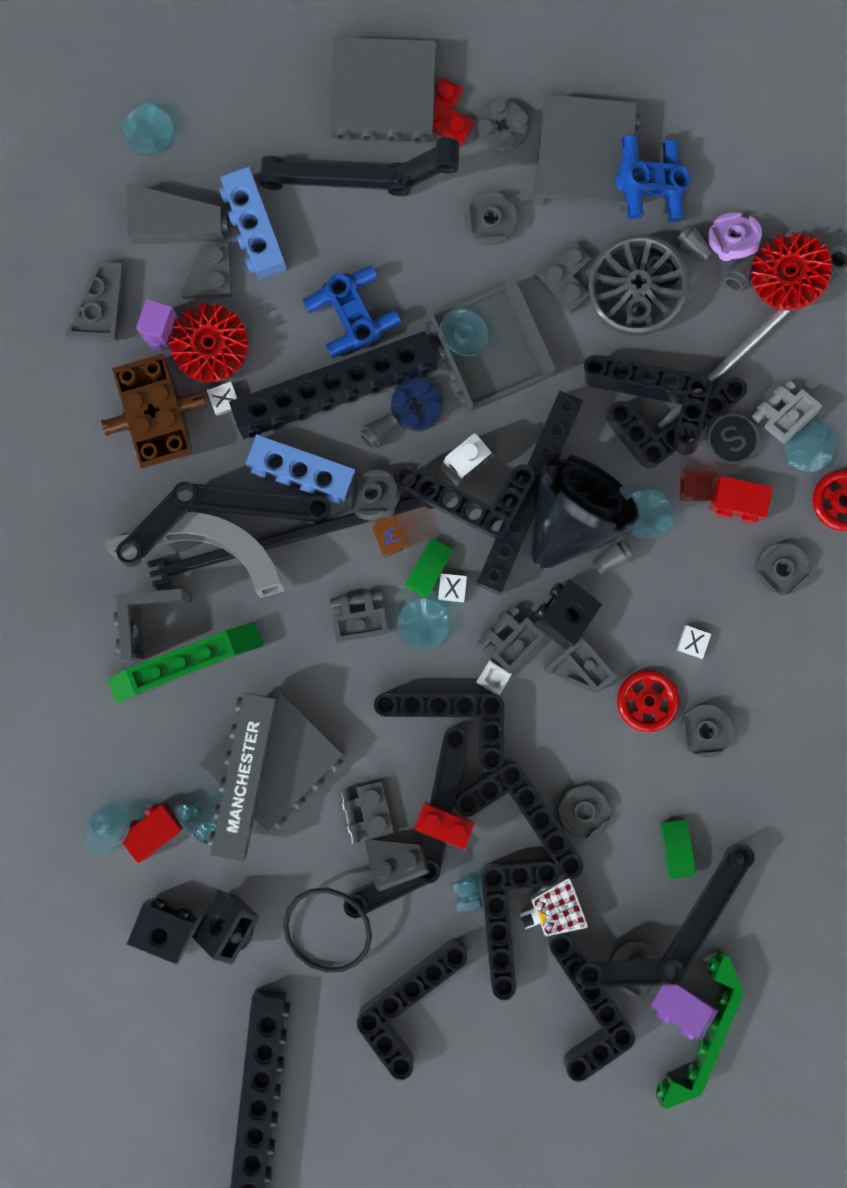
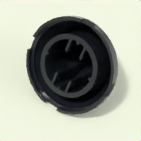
(577, 510)

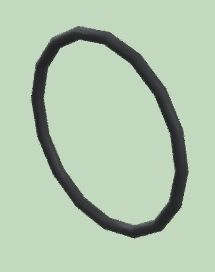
(316, 966)

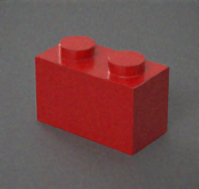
(740, 499)
(444, 825)
(152, 831)

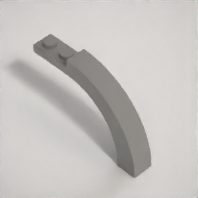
(225, 535)

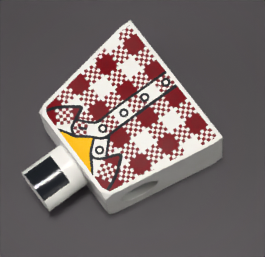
(466, 459)
(555, 909)

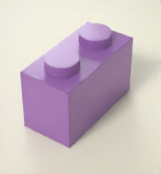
(156, 324)
(685, 1009)

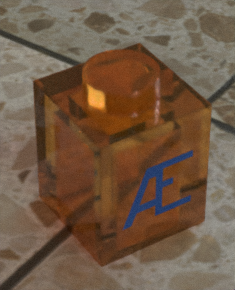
(389, 536)

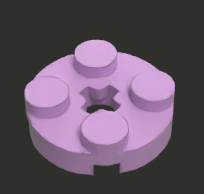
(730, 247)

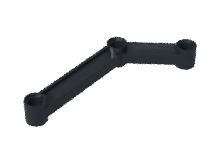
(396, 179)
(216, 499)
(442, 795)
(686, 941)

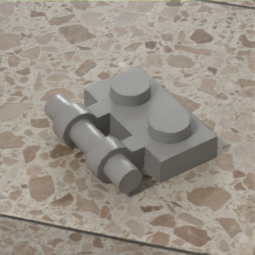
(792, 416)

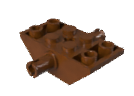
(146, 388)

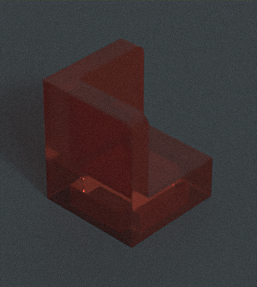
(696, 485)

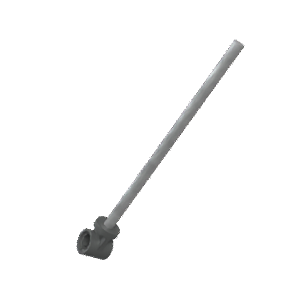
(839, 253)

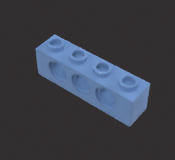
(242, 185)
(265, 450)

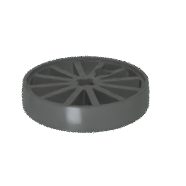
(644, 296)

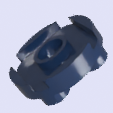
(418, 390)

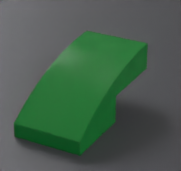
(429, 568)
(678, 849)

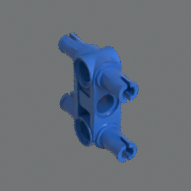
(654, 179)
(351, 311)

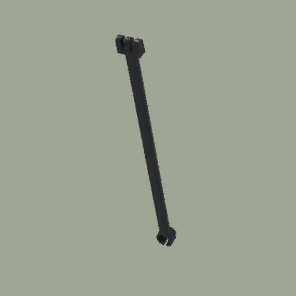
(272, 541)

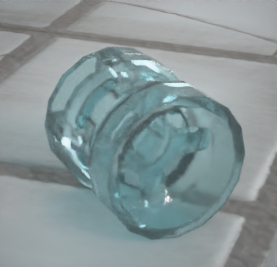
(467, 895)

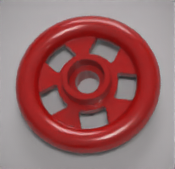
(822, 491)
(635, 718)

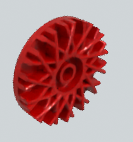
(796, 255)
(197, 329)

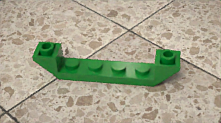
(184, 661)
(675, 1091)

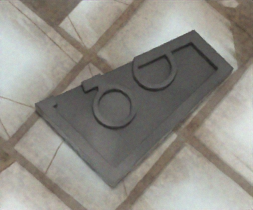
(101, 307)

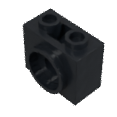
(552, 616)
(177, 923)
(226, 927)

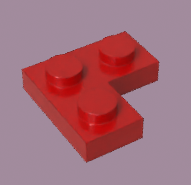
(446, 120)

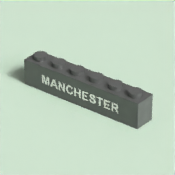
(243, 777)

